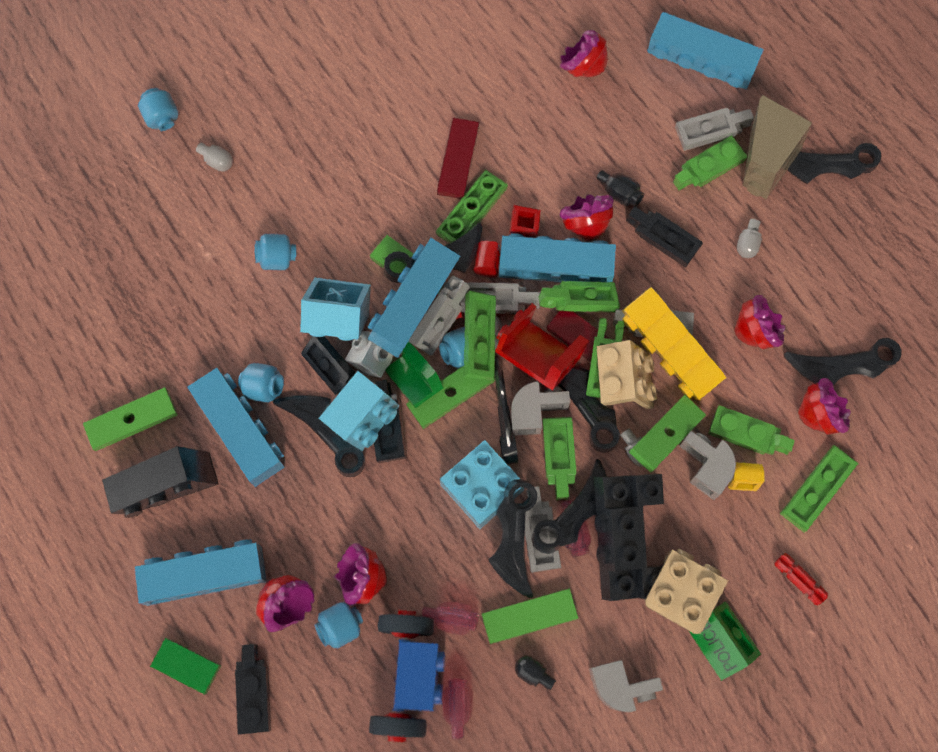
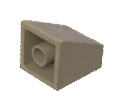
(773, 145)

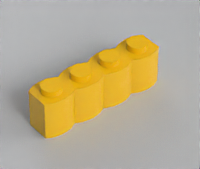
(673, 343)

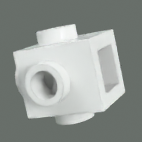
(368, 356)

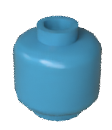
(158, 109)
(274, 252)
(453, 347)
(261, 382)
(338, 625)

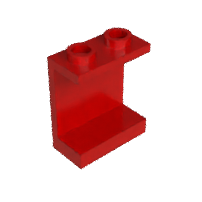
(538, 351)

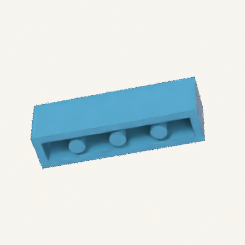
(704, 50)
(556, 259)
(413, 298)
(236, 427)
(200, 573)

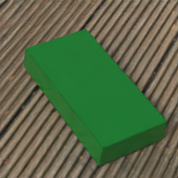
(185, 666)

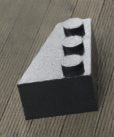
(159, 480)

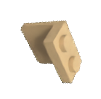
(625, 374)
(686, 591)

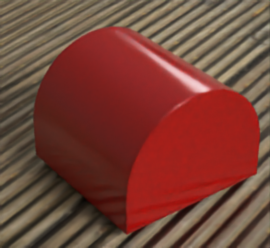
(525, 221)
(487, 259)

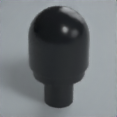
(533, 672)

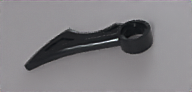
(810, 165)
(465, 246)
(839, 366)
(309, 409)
(596, 414)
(507, 438)
(568, 523)
(509, 557)

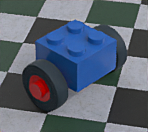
(415, 677)

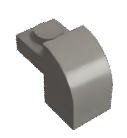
(528, 406)
(717, 464)
(615, 691)

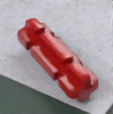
(801, 579)

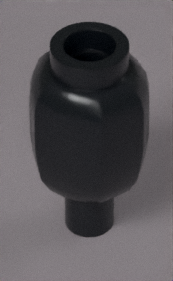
(621, 188)

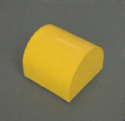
(747, 477)

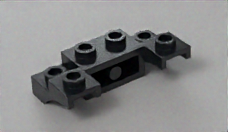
(622, 534)

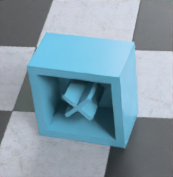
(335, 309)
(360, 412)
(479, 483)

